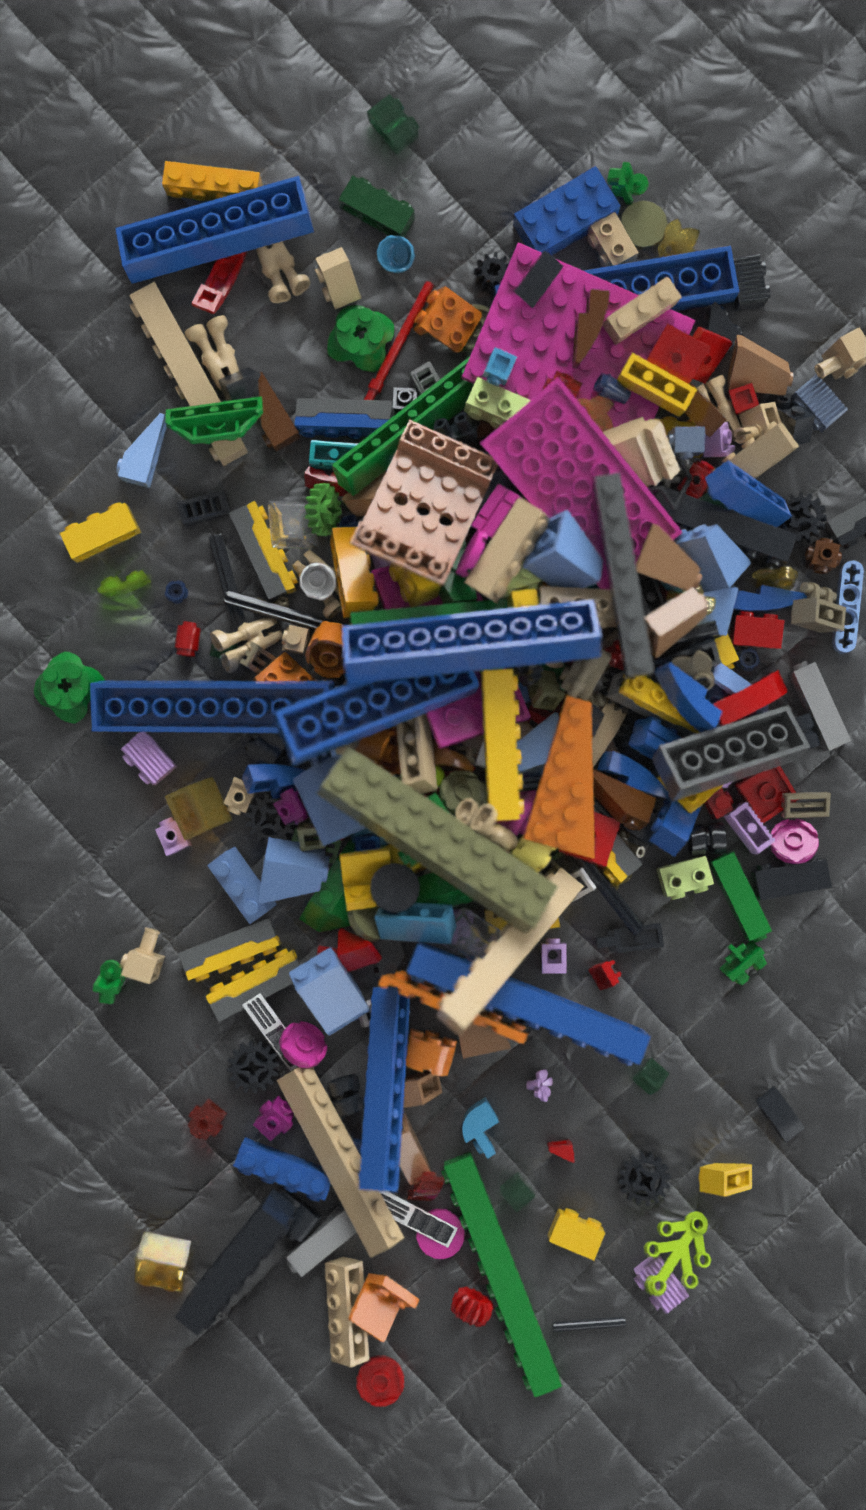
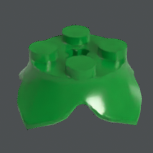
(368, 352)
(48, 689)

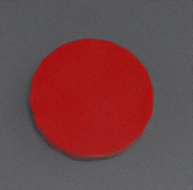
(380, 1381)

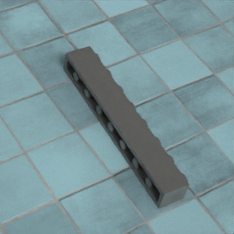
(622, 575)

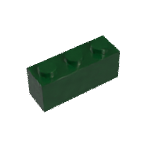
(376, 207)

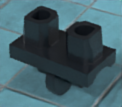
(462, 431)

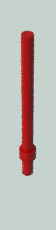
(376, 385)

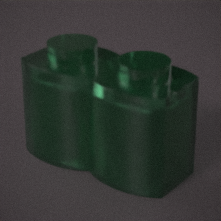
(393, 124)

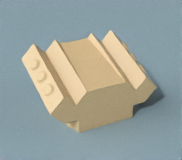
(645, 449)

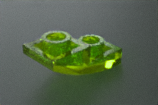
(115, 586)

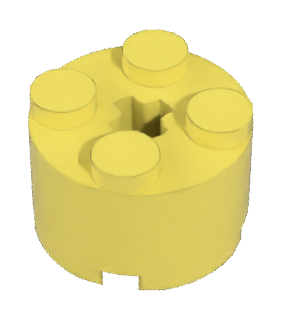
(532, 853)

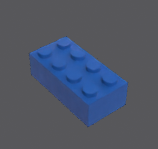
(566, 213)

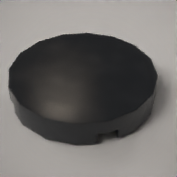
(394, 888)

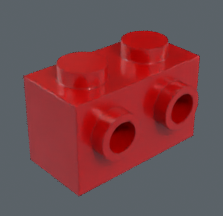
(757, 631)

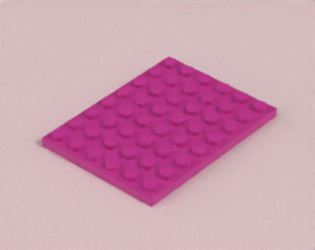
(545, 336)

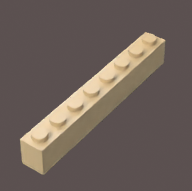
(180, 361)
(503, 958)
(339, 1159)

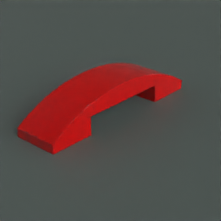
(219, 283)
(751, 698)

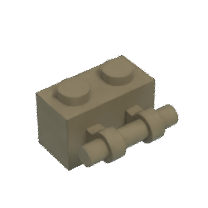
(818, 610)
(583, 675)

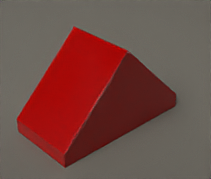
(355, 951)

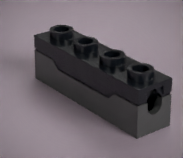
(847, 526)

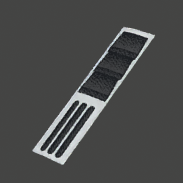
(268, 1024)
(419, 1219)

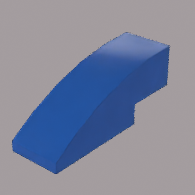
(766, 600)
(688, 697)
(632, 774)
(270, 778)

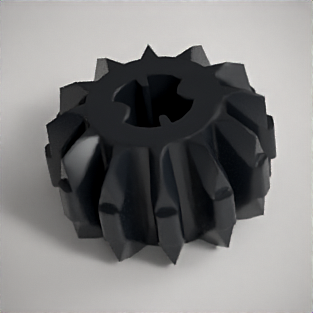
(484, 268)

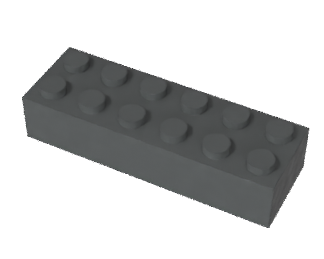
(730, 753)

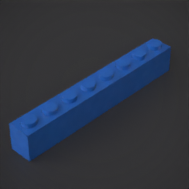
(384, 1090)

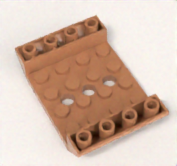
(430, 474)

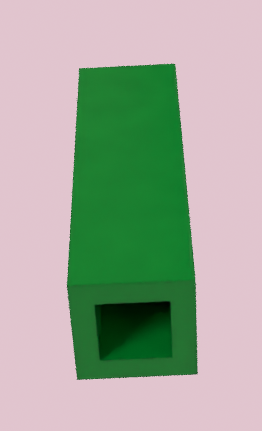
(740, 897)

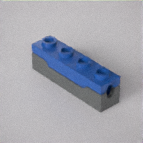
(341, 417)

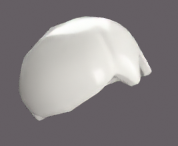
(318, 581)

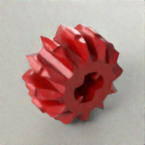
(472, 1306)

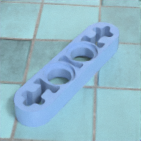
(851, 607)

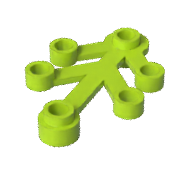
(680, 1252)

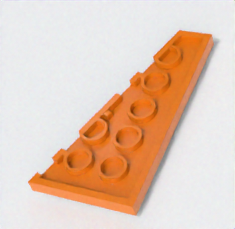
(564, 798)
(432, 997)

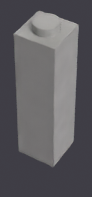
(818, 701)
(320, 1242)

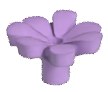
(540, 1085)

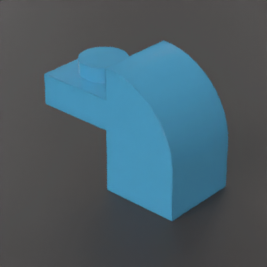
(475, 1122)

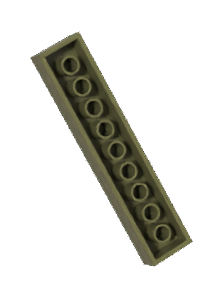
(437, 840)

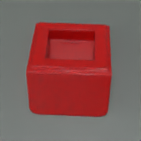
(562, 1149)

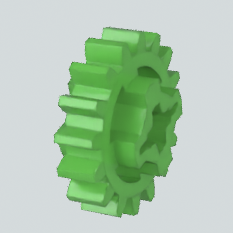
(322, 509)

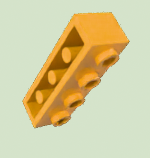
(206, 182)
(352, 573)

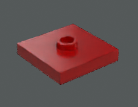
(718, 347)
(678, 353)
(765, 792)
(604, 836)

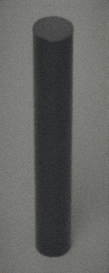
(588, 1324)

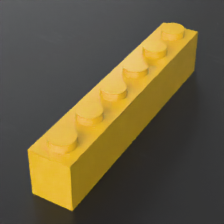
(500, 743)

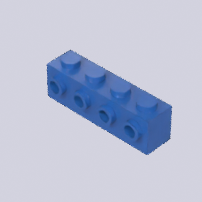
(746, 495)
(282, 1168)

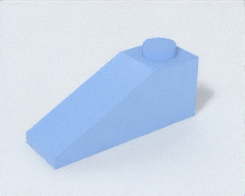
(142, 456)

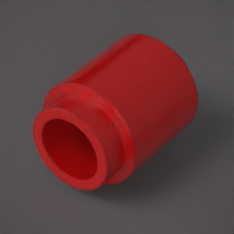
(187, 639)

